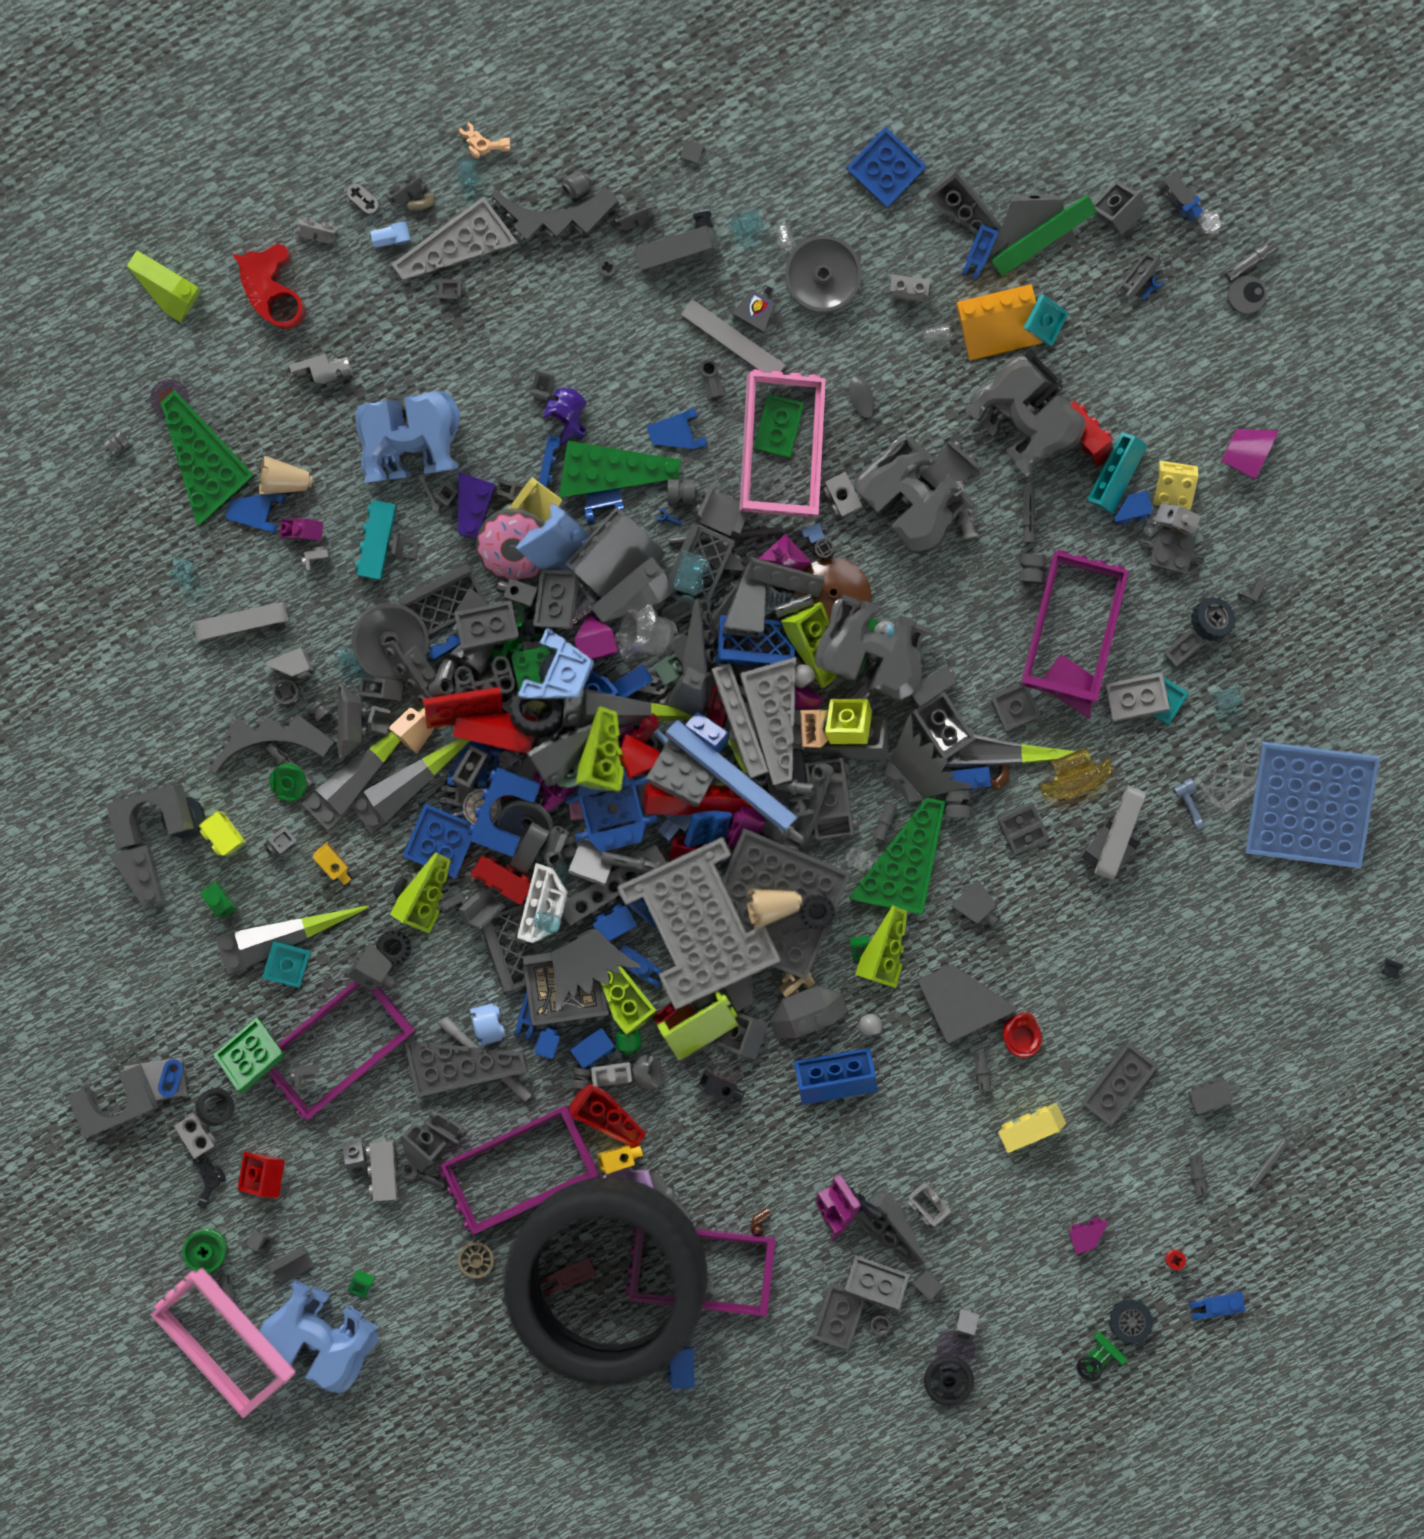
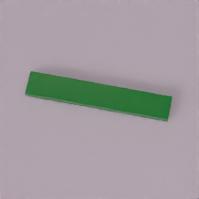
(1044, 235)

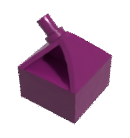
(786, 554)
(595, 639)

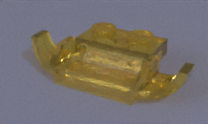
(1075, 775)

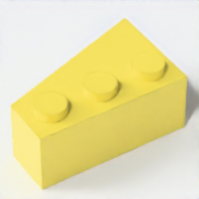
(1032, 1127)

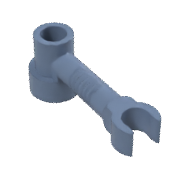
(1186, 790)

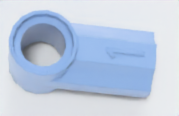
(395, 234)

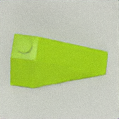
(805, 632)
(627, 1002)

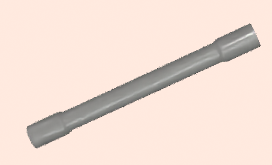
(454, 1031)

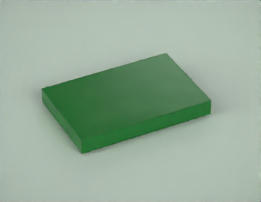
(778, 426)

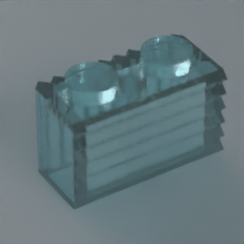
(690, 572)

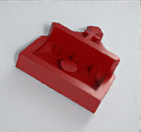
(637, 756)

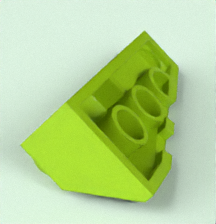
(167, 288)
(600, 761)
(420, 900)
(882, 956)

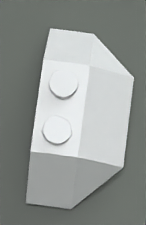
(544, 894)

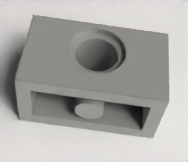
(842, 483)

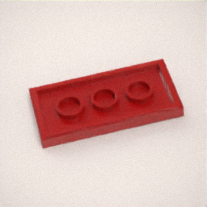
(445, 709)

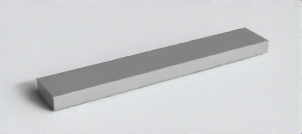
(731, 338)
(739, 720)

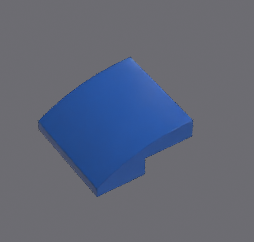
(707, 827)

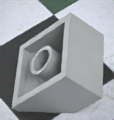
(294, 663)

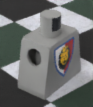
(1181, 521)

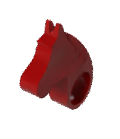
(258, 280)

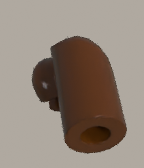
(1002, 779)
(757, 1219)

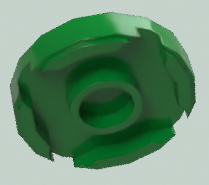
(288, 782)

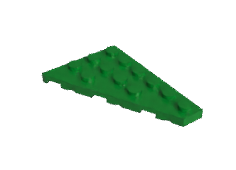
(206, 463)
(906, 865)

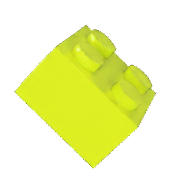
(848, 721)
(222, 834)

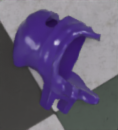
(567, 409)

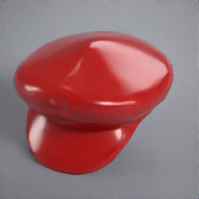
(1022, 1035)

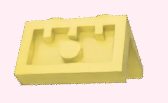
(1176, 484)
(536, 499)

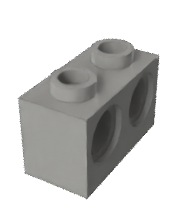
(191, 1137)

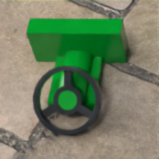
(1099, 1358)

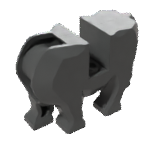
(1011, 396)
(929, 511)
(849, 640)

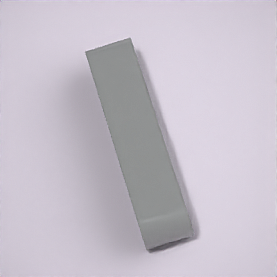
(241, 621)
(1120, 832)

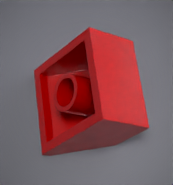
(261, 1175)

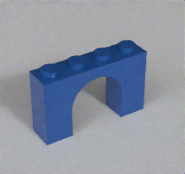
(485, 831)

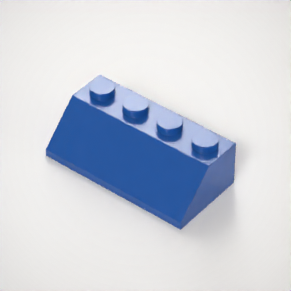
(836, 1076)

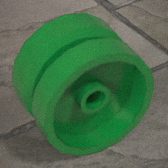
(213, 1242)

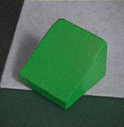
(858, 946)
(360, 1284)

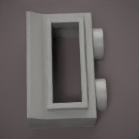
(909, 288)
(611, 1074)
(932, 1196)

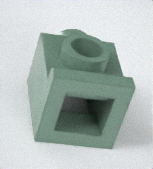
(669, 670)

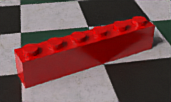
(715, 799)

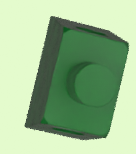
(218, 900)

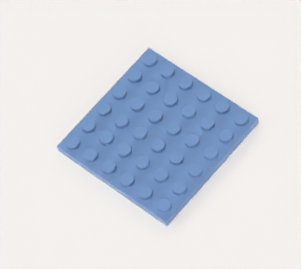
(1312, 804)

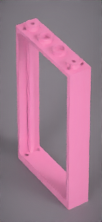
(793, 379)
(201, 1357)

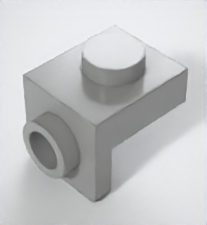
(317, 554)

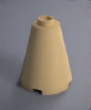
(282, 477)
(770, 905)

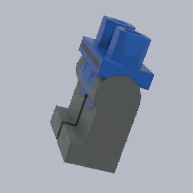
(1181, 196)

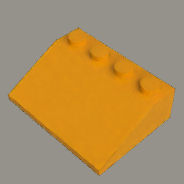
(996, 322)

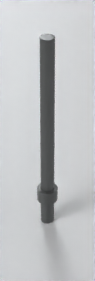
(763, 532)

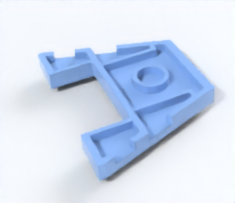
(565, 675)

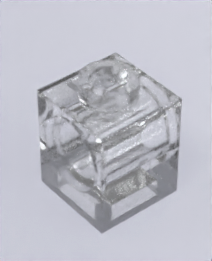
(859, 859)

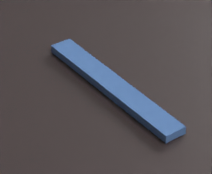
(730, 776)

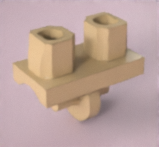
(792, 982)

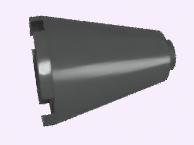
(474, 658)

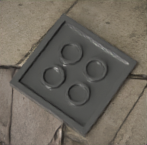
(680, 775)

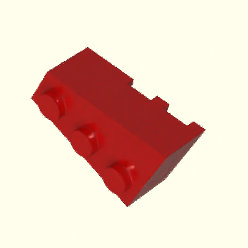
(1094, 439)
(502, 878)

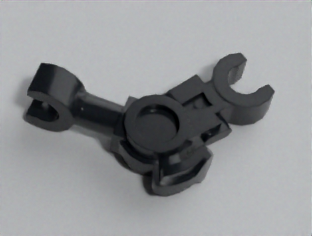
(210, 1177)

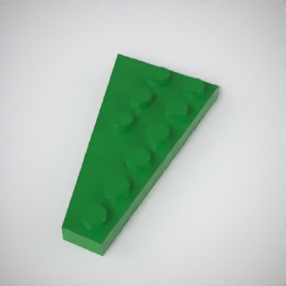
(601, 468)

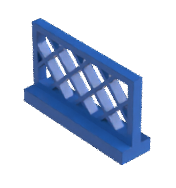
(751, 658)

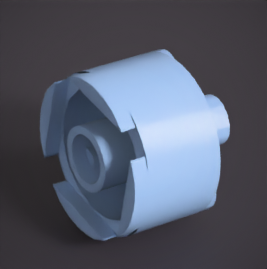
(486, 1024)

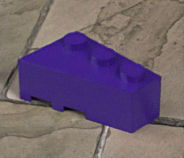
(473, 504)

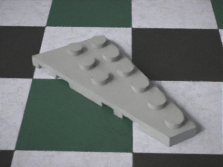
(465, 237)
(772, 708)

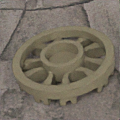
(475, 1260)

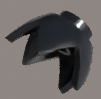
(530, 631)

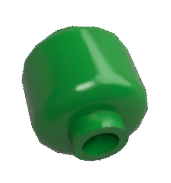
(628, 1043)

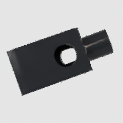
(713, 1085)

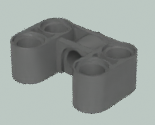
(493, 682)

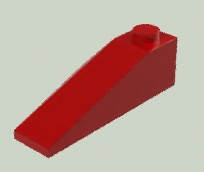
(494, 731)
(603, 1113)

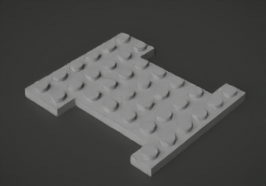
(699, 925)

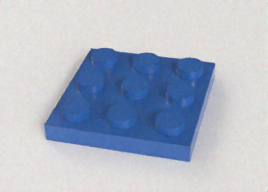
(886, 167)
(440, 834)

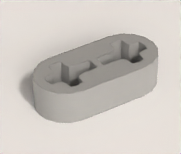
(360, 202)
(649, 689)

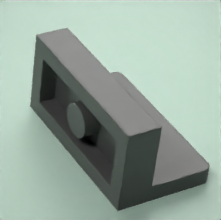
(480, 908)
(291, 1264)

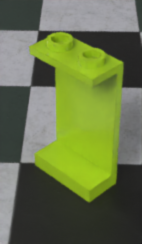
(700, 1028)

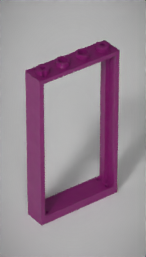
(1058, 689)
(290, 1094)
(455, 1189)
(634, 1272)

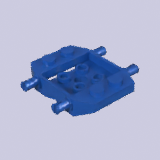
(598, 816)

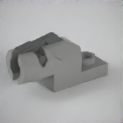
(323, 370)

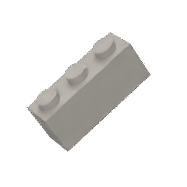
(382, 1170)

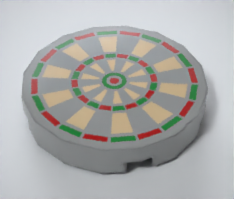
(474, 800)

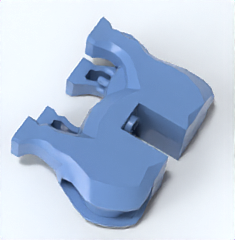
(430, 429)
(340, 1349)

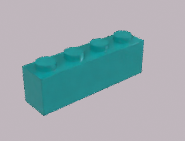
(1117, 472)
(376, 540)

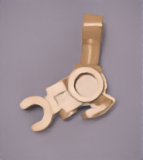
(480, 144)

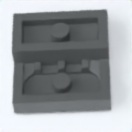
(1023, 828)

